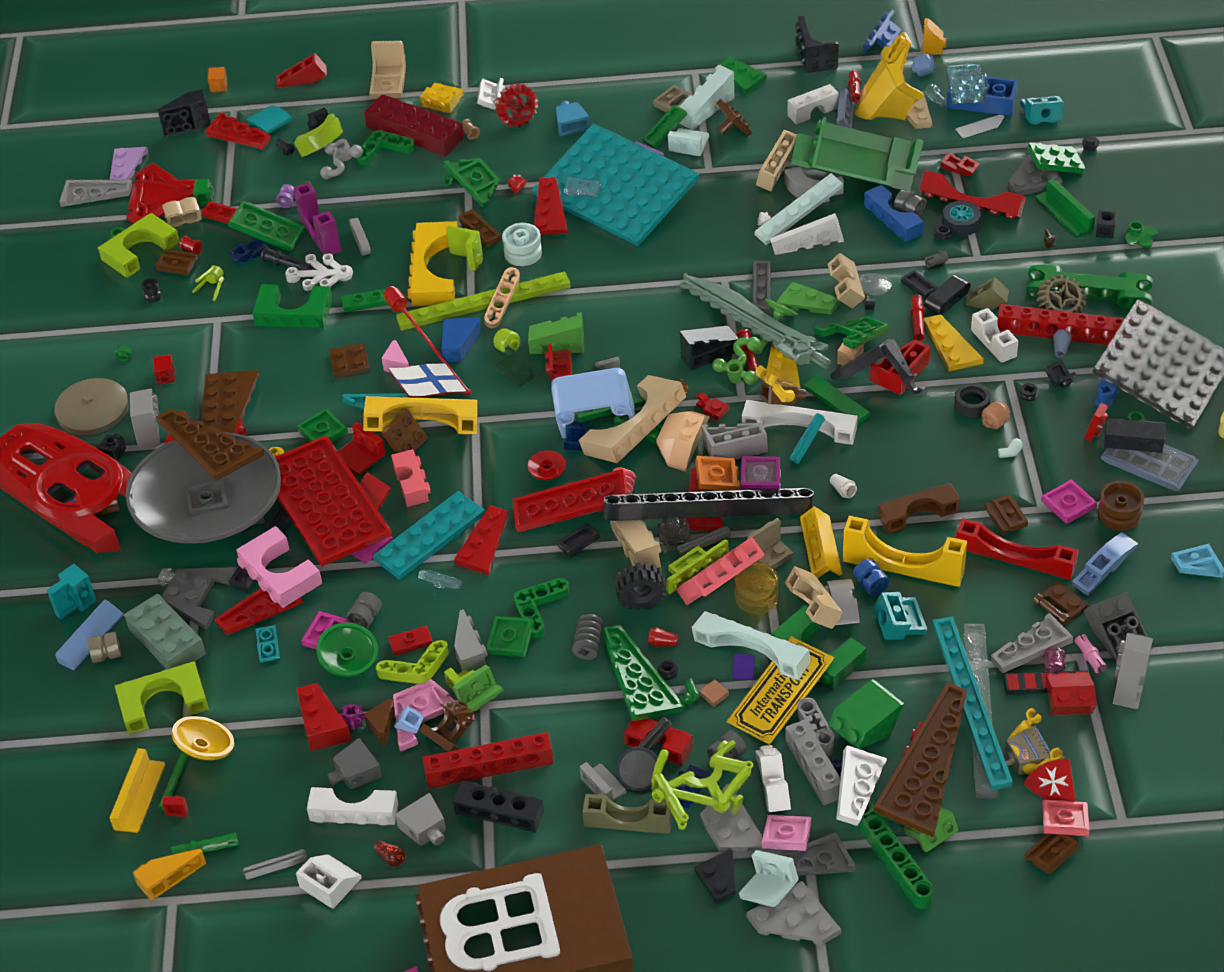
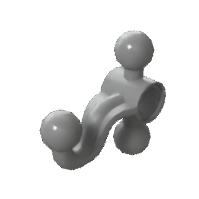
(341, 152)

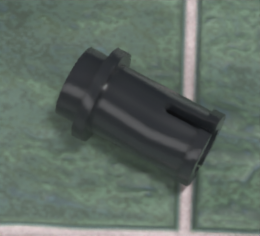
(287, 148)

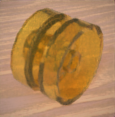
(756, 588)

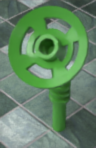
(779, 311)

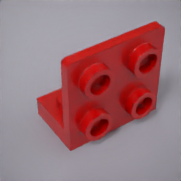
(363, 450)

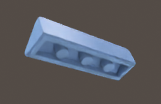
(98, 623)

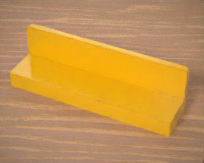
(820, 542)
(136, 793)

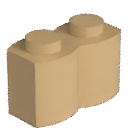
(182, 212)

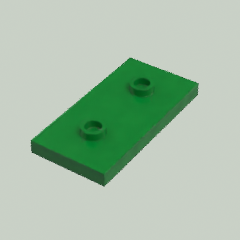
(266, 226)

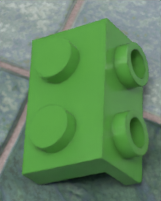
(477, 688)
(945, 828)

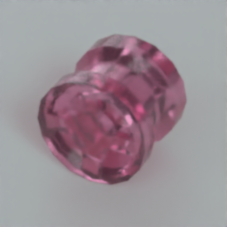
(1055, 660)

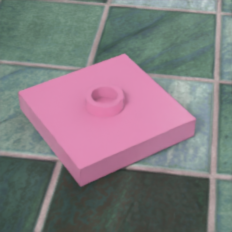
(786, 832)

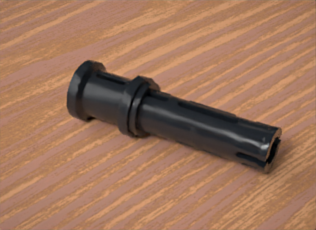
(278, 258)

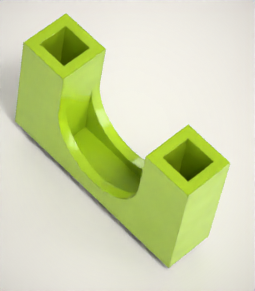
(148, 229)
(135, 693)

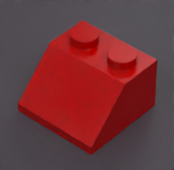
(1071, 694)

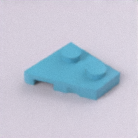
(1198, 561)

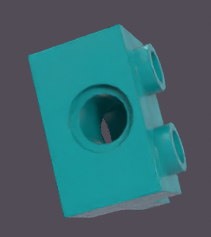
(1034, 106)
(71, 592)
(899, 616)

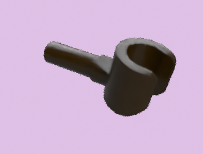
(1049, 241)

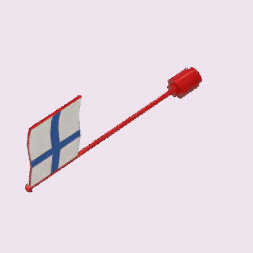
(423, 379)

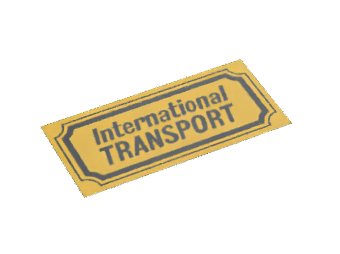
(777, 696)

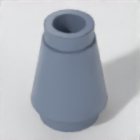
(1061, 342)

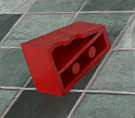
(884, 374)
(321, 720)

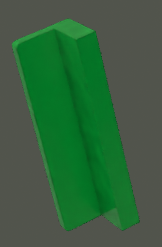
(1066, 209)

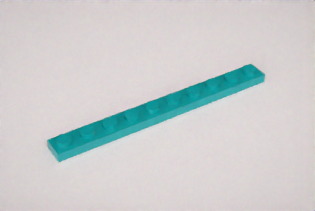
(974, 707)

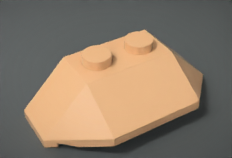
(680, 438)

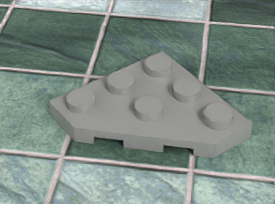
(795, 917)

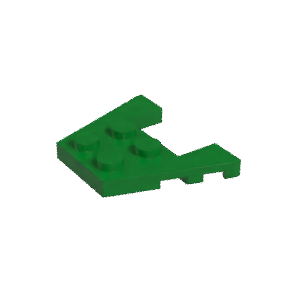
(856, 330)

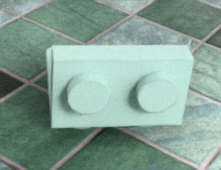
(687, 141)
(772, 880)

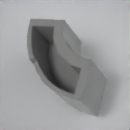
(842, 595)

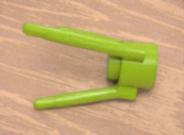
(213, 276)

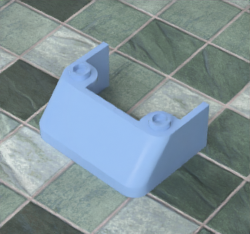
(591, 392)

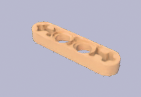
(500, 297)

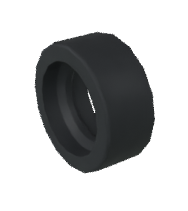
(971, 390)

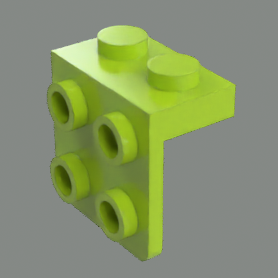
(465, 243)

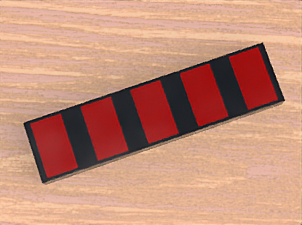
(1029, 682)

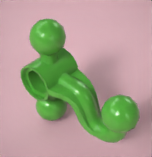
(749, 377)

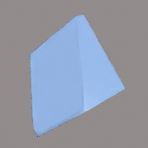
(409, 720)

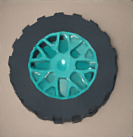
(961, 218)

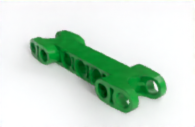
(1123, 289)

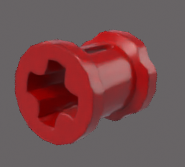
(190, 245)

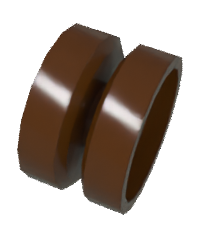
(1120, 505)

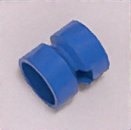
(871, 577)

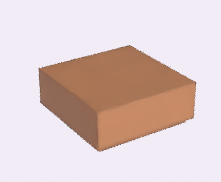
(714, 693)

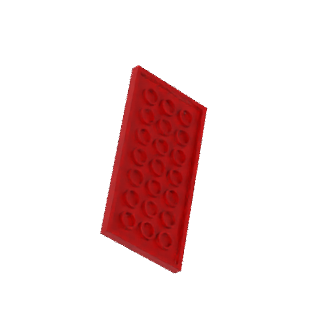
(327, 502)

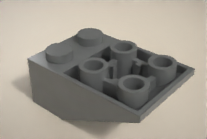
(1113, 620)

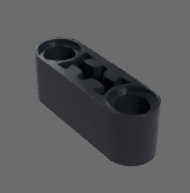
(947, 295)

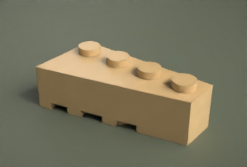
(637, 542)

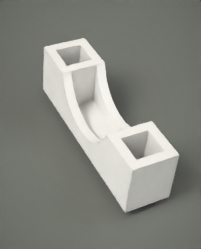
(376, 809)

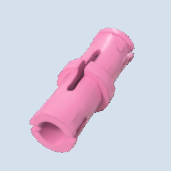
(1090, 653)

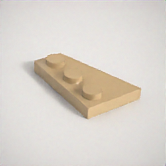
(919, 114)

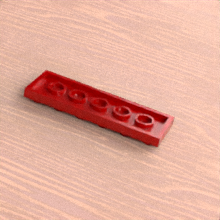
(567, 500)

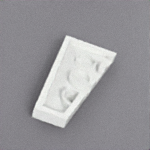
(817, 232)
(857, 783)

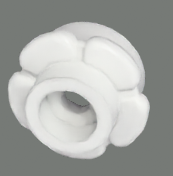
(763, 218)

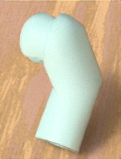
(1012, 450)

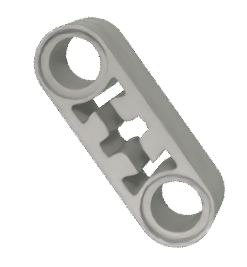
(810, 712)

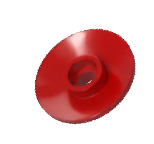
(546, 465)

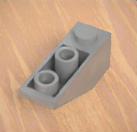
(467, 646)

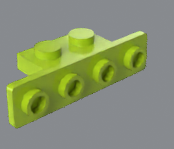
(694, 563)

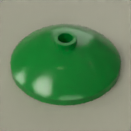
(350, 641)

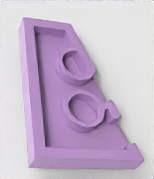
(125, 162)

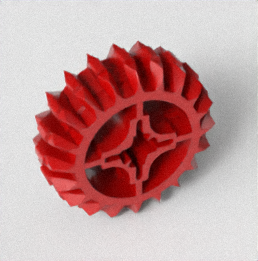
(520, 112)

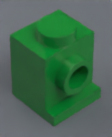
(203, 191)

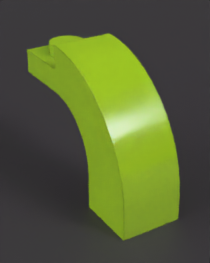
(319, 137)

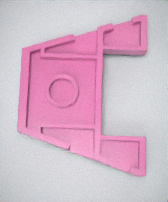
(424, 699)

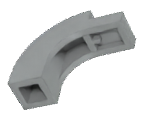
(799, 183)

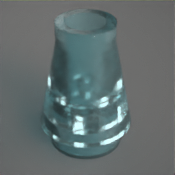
(934, 94)

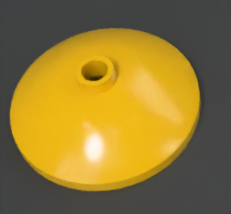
(202, 738)

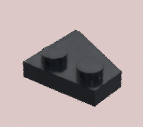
(718, 876)

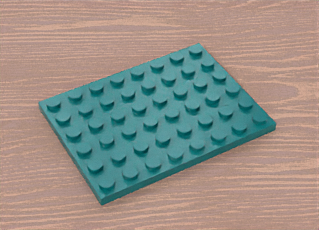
(635, 183)

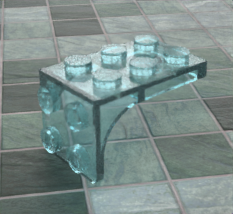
(966, 83)

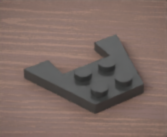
(189, 590)

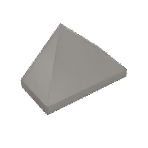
(609, 363)

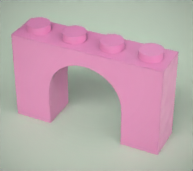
(281, 586)

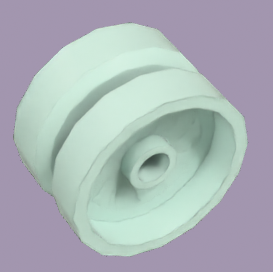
(522, 244)

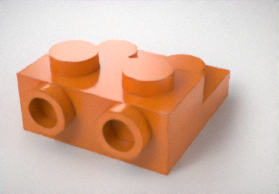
(717, 473)

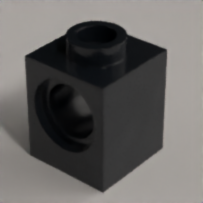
(1106, 224)

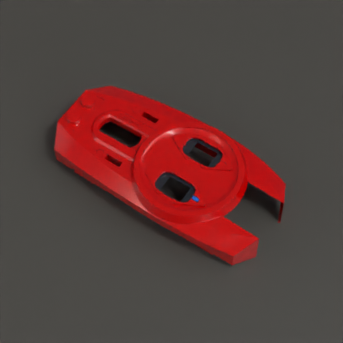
(66, 458)

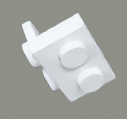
(488, 92)

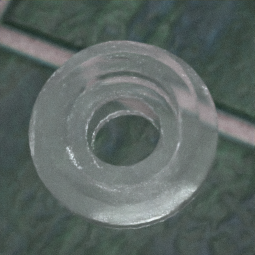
(165, 576)

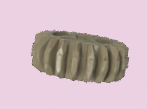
(1074, 299)

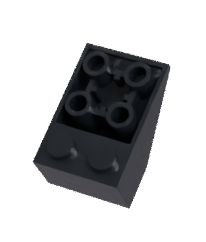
(184, 114)

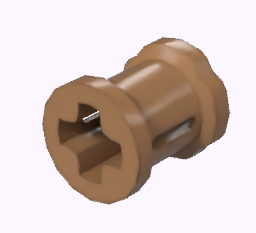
(471, 131)

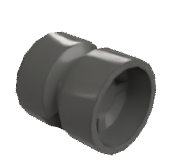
(907, 202)
(364, 609)
(735, 753)

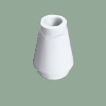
(844, 486)

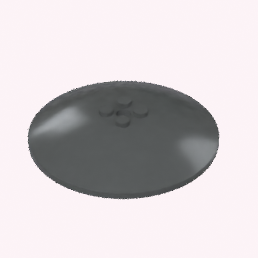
(170, 488)

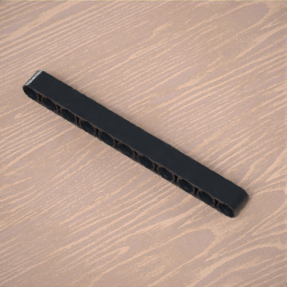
(707, 504)

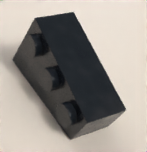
(705, 345)

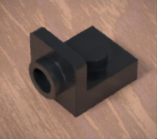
(316, 118)

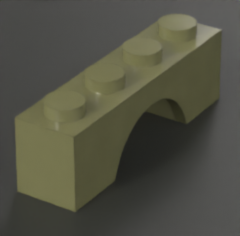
(604, 813)

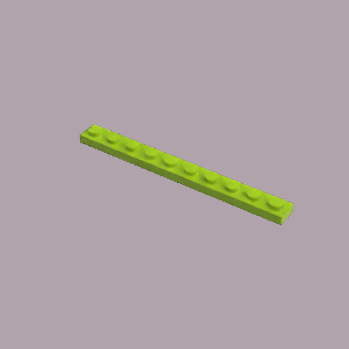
(482, 300)

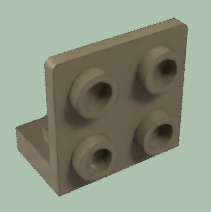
(769, 541)

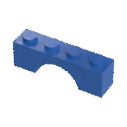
(905, 225)

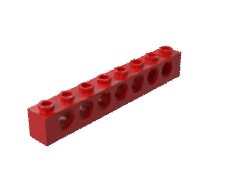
(1046, 323)

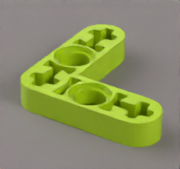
(415, 672)

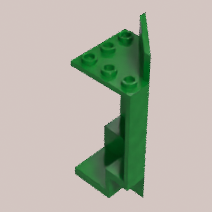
(859, 155)

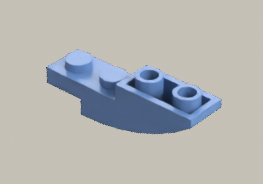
(1103, 563)

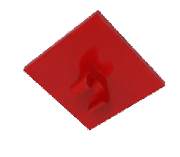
(375, 489)

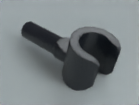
(869, 304)

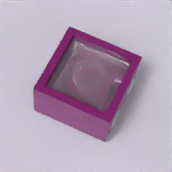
(760, 473)

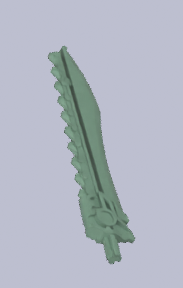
(788, 341)

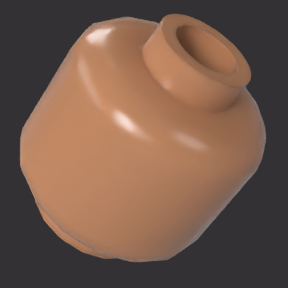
(995, 415)

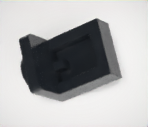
(1059, 374)

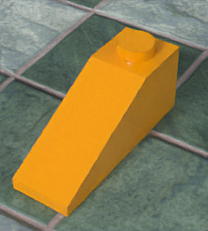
(165, 872)

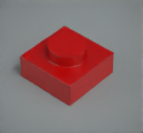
(175, 806)

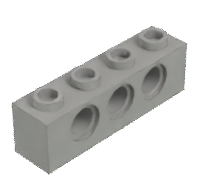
(813, 761)

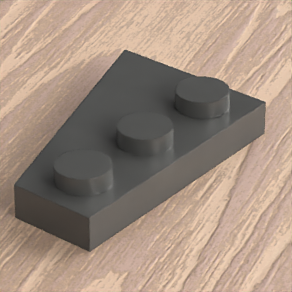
(822, 857)

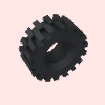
(640, 586)

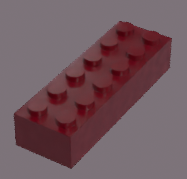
(424, 127)

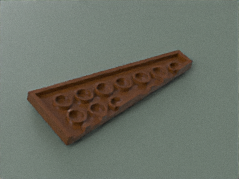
(227, 398)
(920, 779)

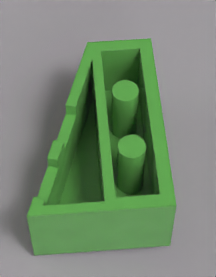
(562, 334)

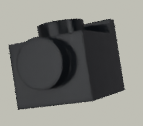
(113, 445)

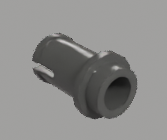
(940, 257)

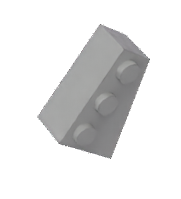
(143, 417)
(735, 441)
(1132, 670)

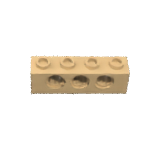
(776, 161)

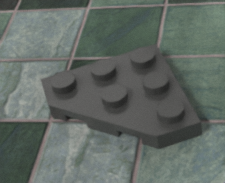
(1030, 179)

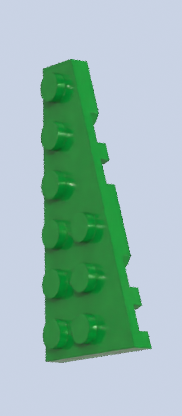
(640, 683)

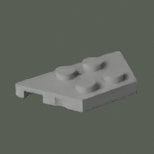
(731, 830)

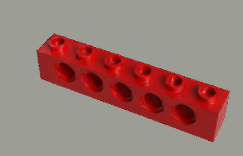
(488, 760)

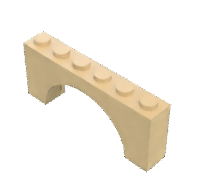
(615, 442)

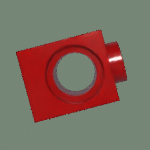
(164, 369)

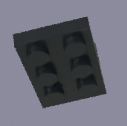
(815, 55)

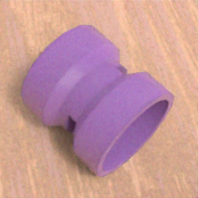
(286, 196)

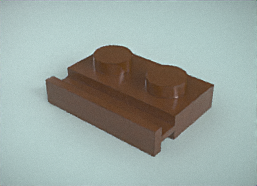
(176, 262)
(1006, 514)
(1051, 851)

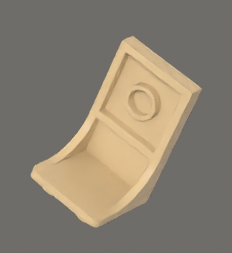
(388, 69)

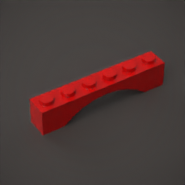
(1007, 202)
(1051, 560)

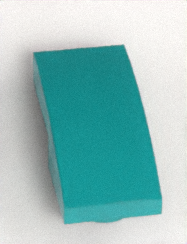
(267, 644)

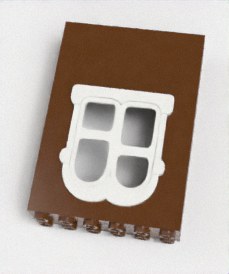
(571, 905)

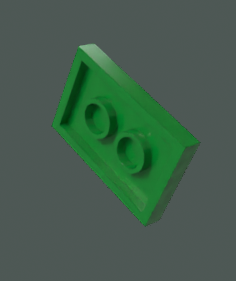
(1056, 158)

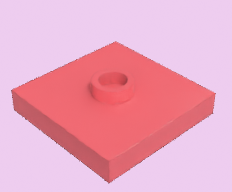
(1065, 817)

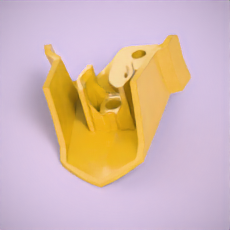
(886, 90)

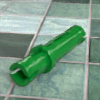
(207, 845)

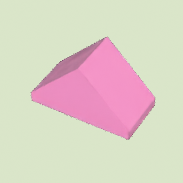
(394, 357)

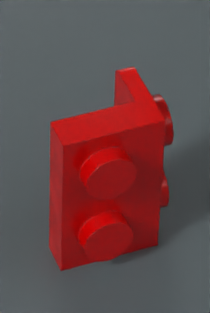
(559, 363)

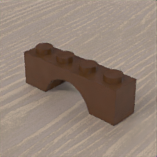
(939, 500)

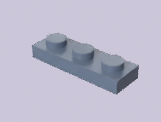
(845, 109)

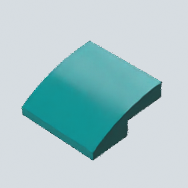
(269, 119)

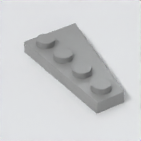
(93, 190)
(1032, 644)

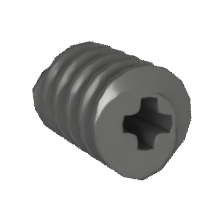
(587, 636)

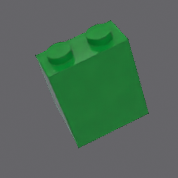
(867, 715)

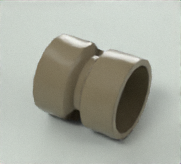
(104, 647)

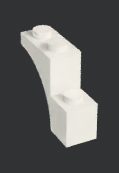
(773, 780)

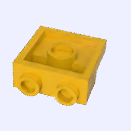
(441, 97)

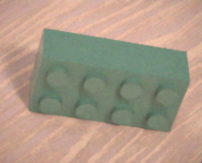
(164, 633)

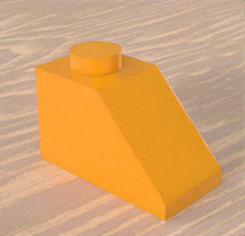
(933, 38)

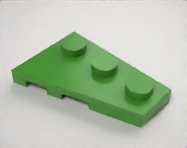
(803, 297)

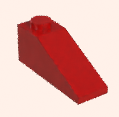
(304, 72)

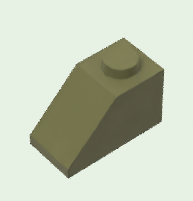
(988, 295)

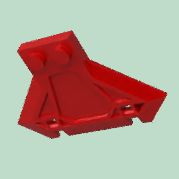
(154, 190)

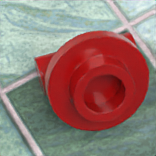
(516, 183)

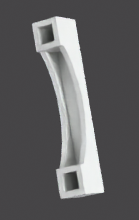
(837, 425)

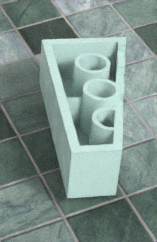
(704, 100)

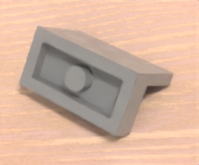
(601, 781)

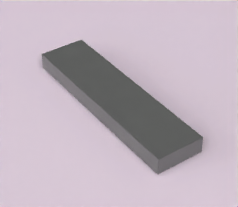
(761, 285)

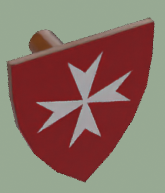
(1053, 781)

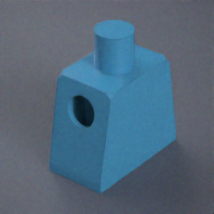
(571, 118)

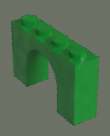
(310, 315)
(847, 656)

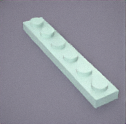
(799, 208)

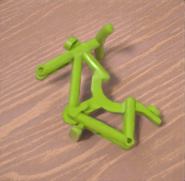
(721, 802)

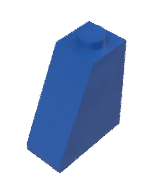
(459, 337)

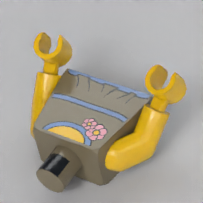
(1026, 747)

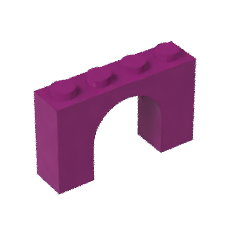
(319, 226)

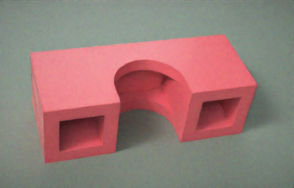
(413, 488)

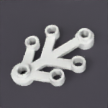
(338, 272)

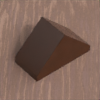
(380, 720)

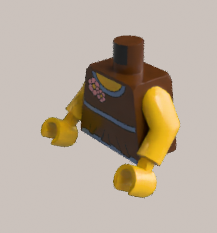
(778, 391)

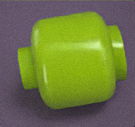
(506, 338)

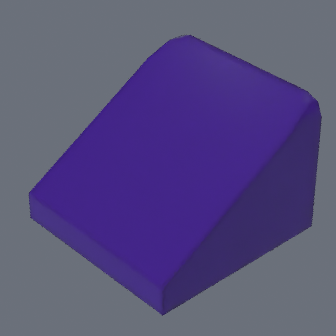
(743, 666)

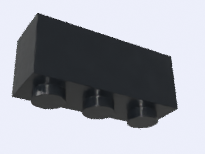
(1134, 435)

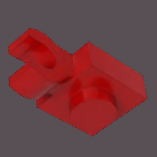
(713, 408)

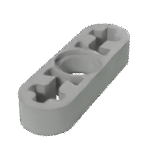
(360, 236)

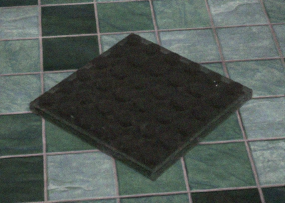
(1163, 364)

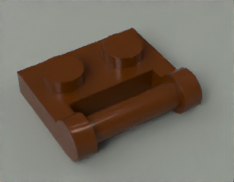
(1062, 599)

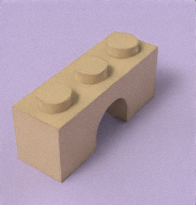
(849, 287)

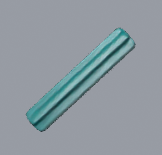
(807, 438)

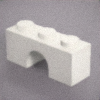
(801, 106)
(1002, 344)

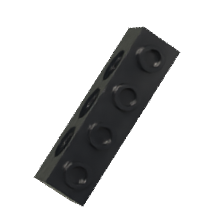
(484, 804)

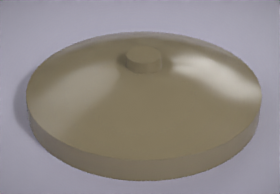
(91, 406)

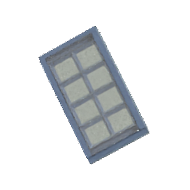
(1166, 468)

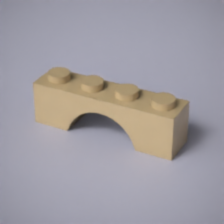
(821, 607)

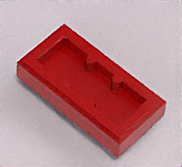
(410, 640)

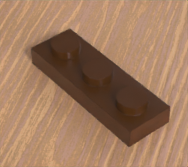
(473, 221)

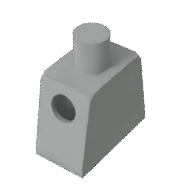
(422, 821)

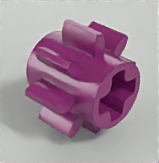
(353, 716)

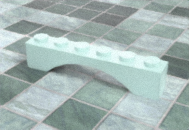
(718, 631)

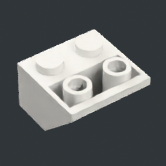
(327, 879)

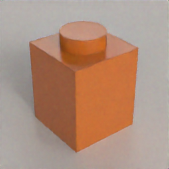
(217, 79)

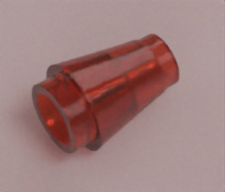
(390, 853)

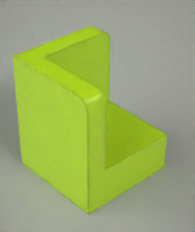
(453, 678)

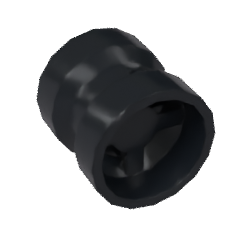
(151, 290)

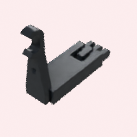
(893, 354)

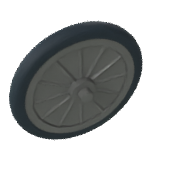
(636, 768)

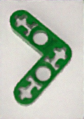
(381, 139)
(530, 604)

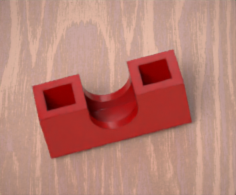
(676, 742)

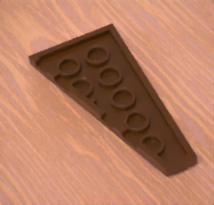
(210, 447)

